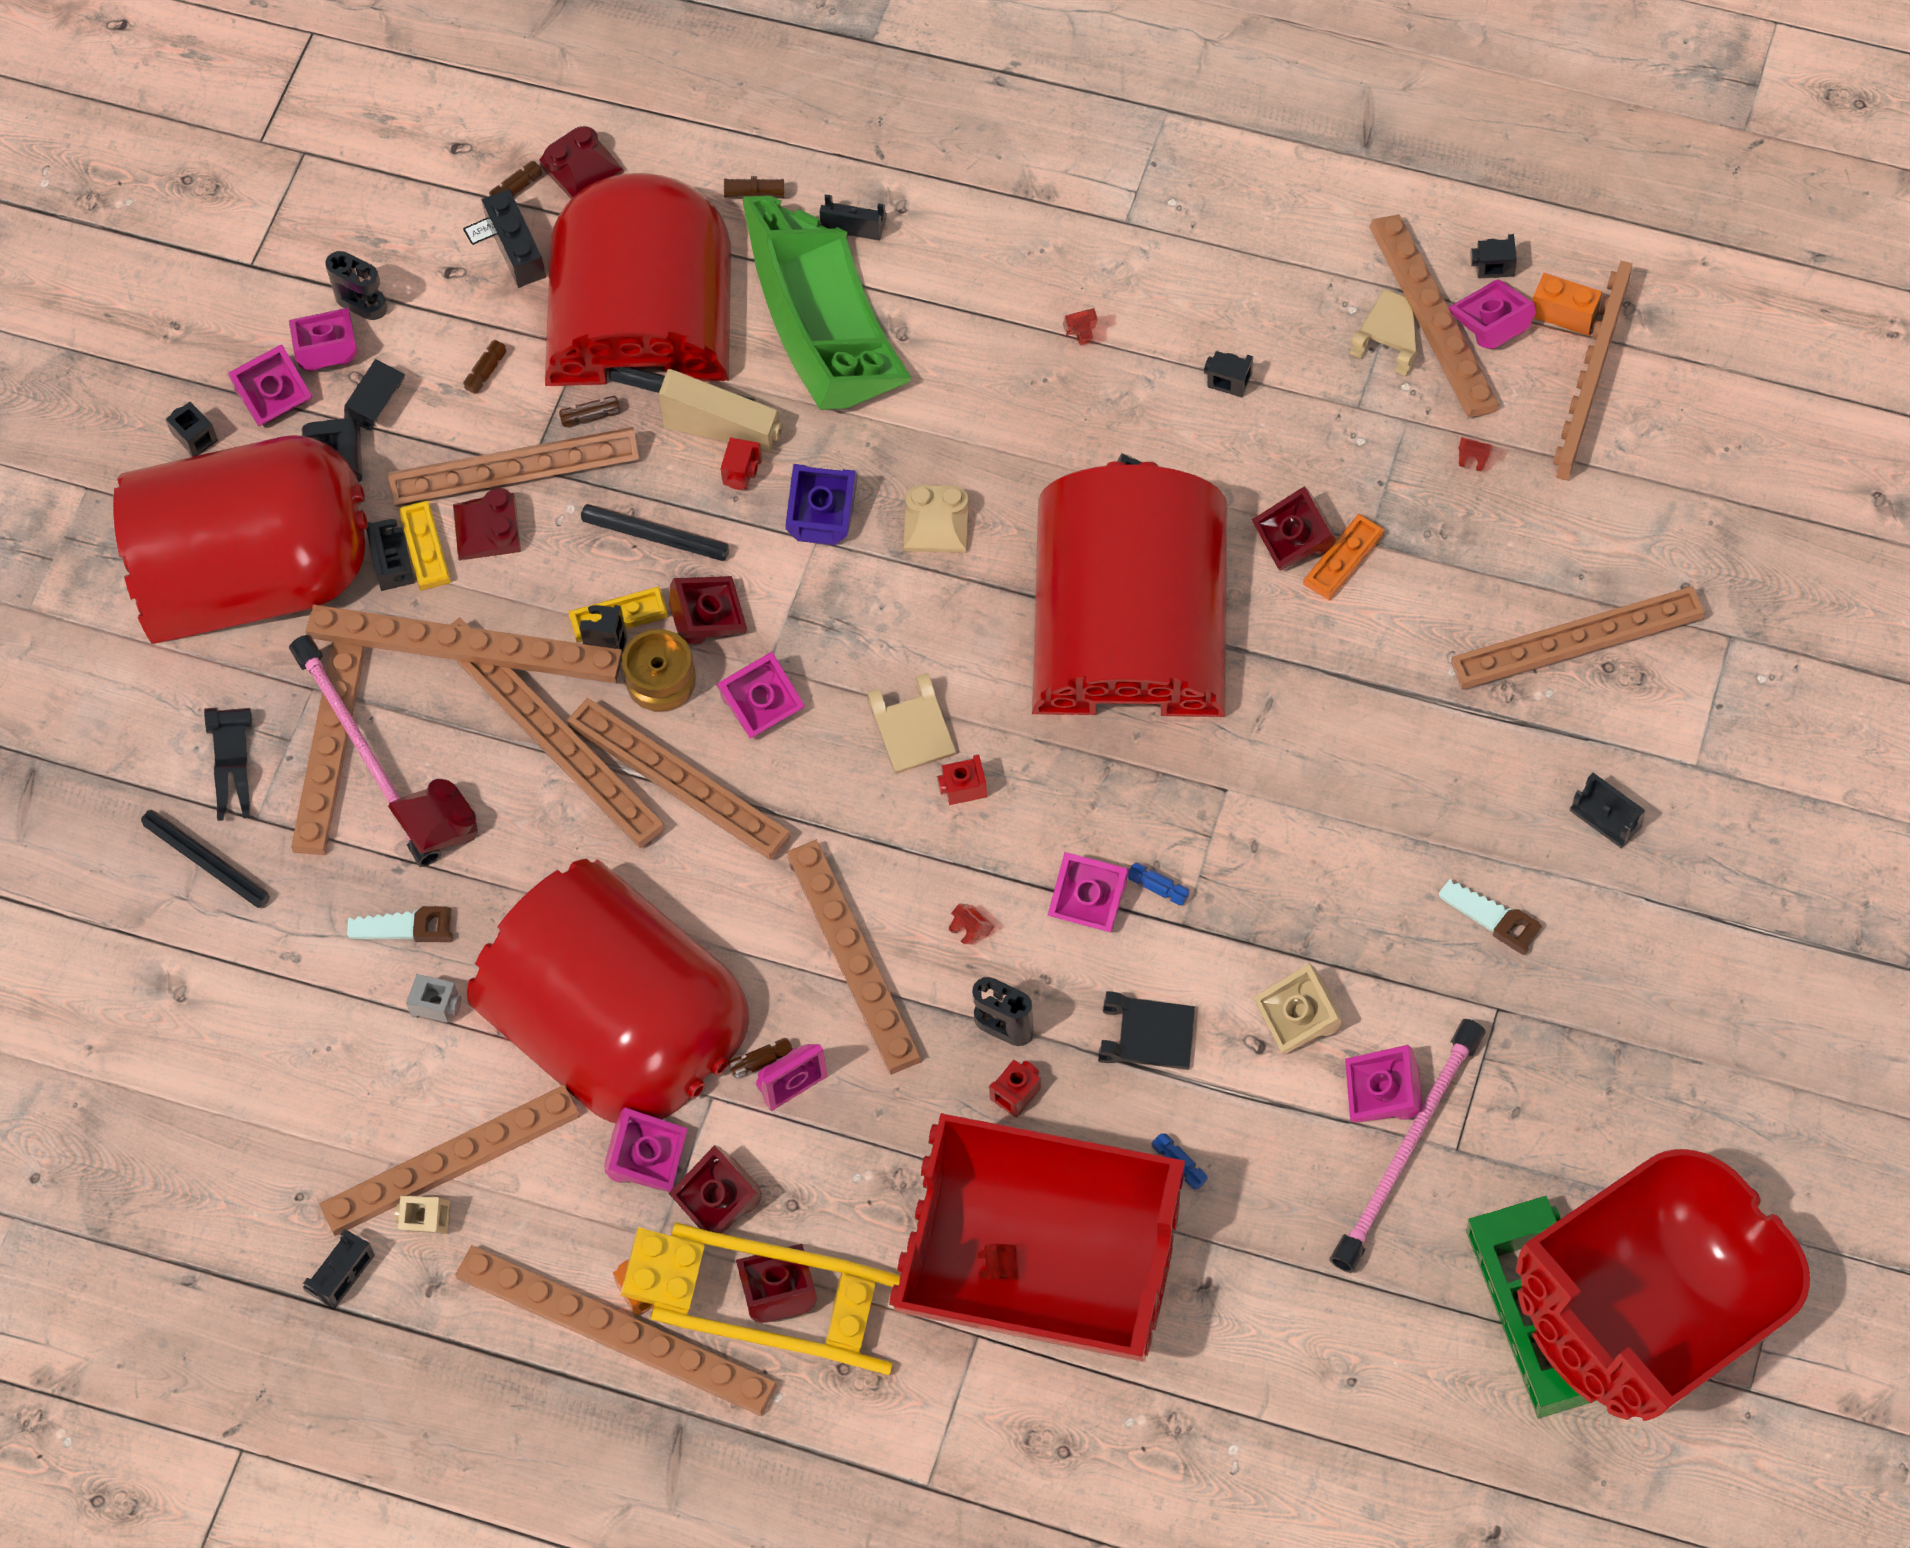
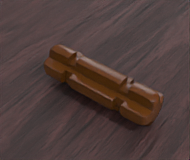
(519, 179)
(484, 366)
(589, 411)
(759, 1058)

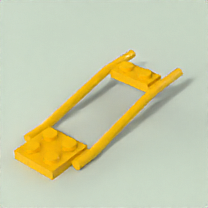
(666, 1269)

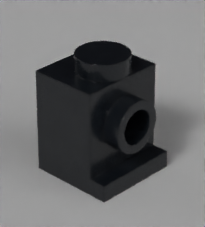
(1495, 258)
(1228, 373)
(191, 429)

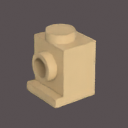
(435, 1218)

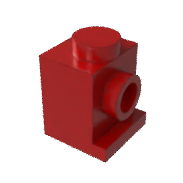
(740, 463)
(963, 781)
(1015, 1096)

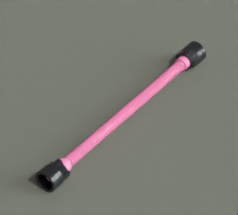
(308, 657)
(1350, 1247)

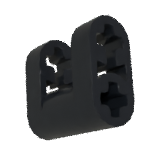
(349, 288)
(342, 436)
(1013, 1011)

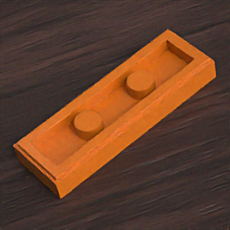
(1343, 557)

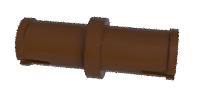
(753, 187)

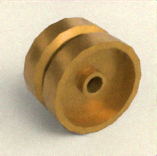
(658, 670)

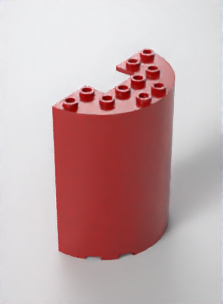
(1130, 592)
(1085, 1229)

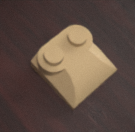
(936, 519)
(1299, 1009)

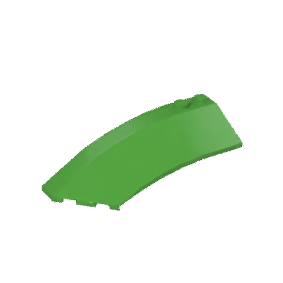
(820, 306)

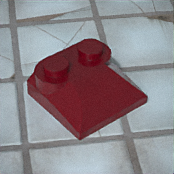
(578, 161)
(487, 525)
(1294, 529)
(705, 608)
(436, 816)
(716, 1191)
(776, 1287)

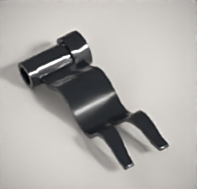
(230, 754)

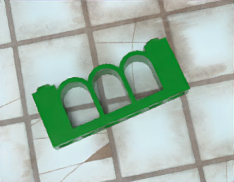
(1500, 1234)

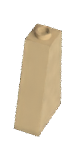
(715, 413)

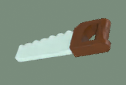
(1492, 916)
(404, 926)

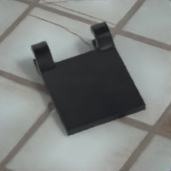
(1150, 1032)

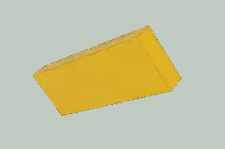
(424, 545)
(637, 610)

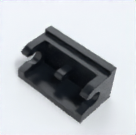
(852, 219)
(373, 394)
(389, 554)
(606, 632)
(1607, 810)
(340, 1269)

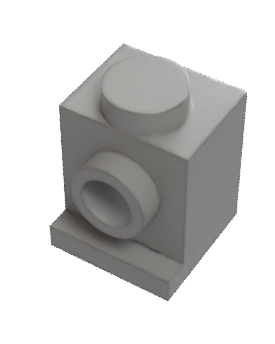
(429, 990)

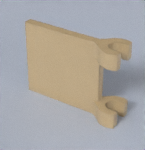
(912, 729)

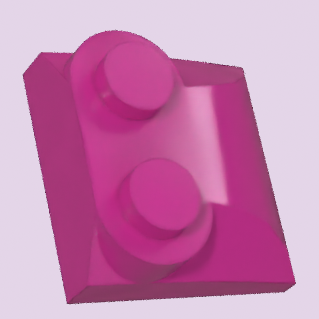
(1494, 313)
(323, 339)
(269, 385)
(760, 695)
(1088, 892)
(792, 1075)
(1384, 1085)
(644, 1150)

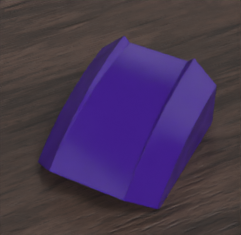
(820, 504)

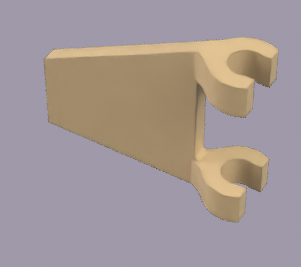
(1390, 324)

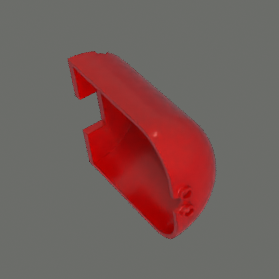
(638, 282)
(238, 535)
(609, 994)
(1660, 1283)

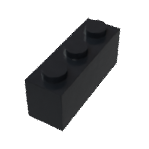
(513, 238)

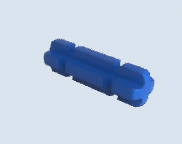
(1158, 883)
(1165, 1145)

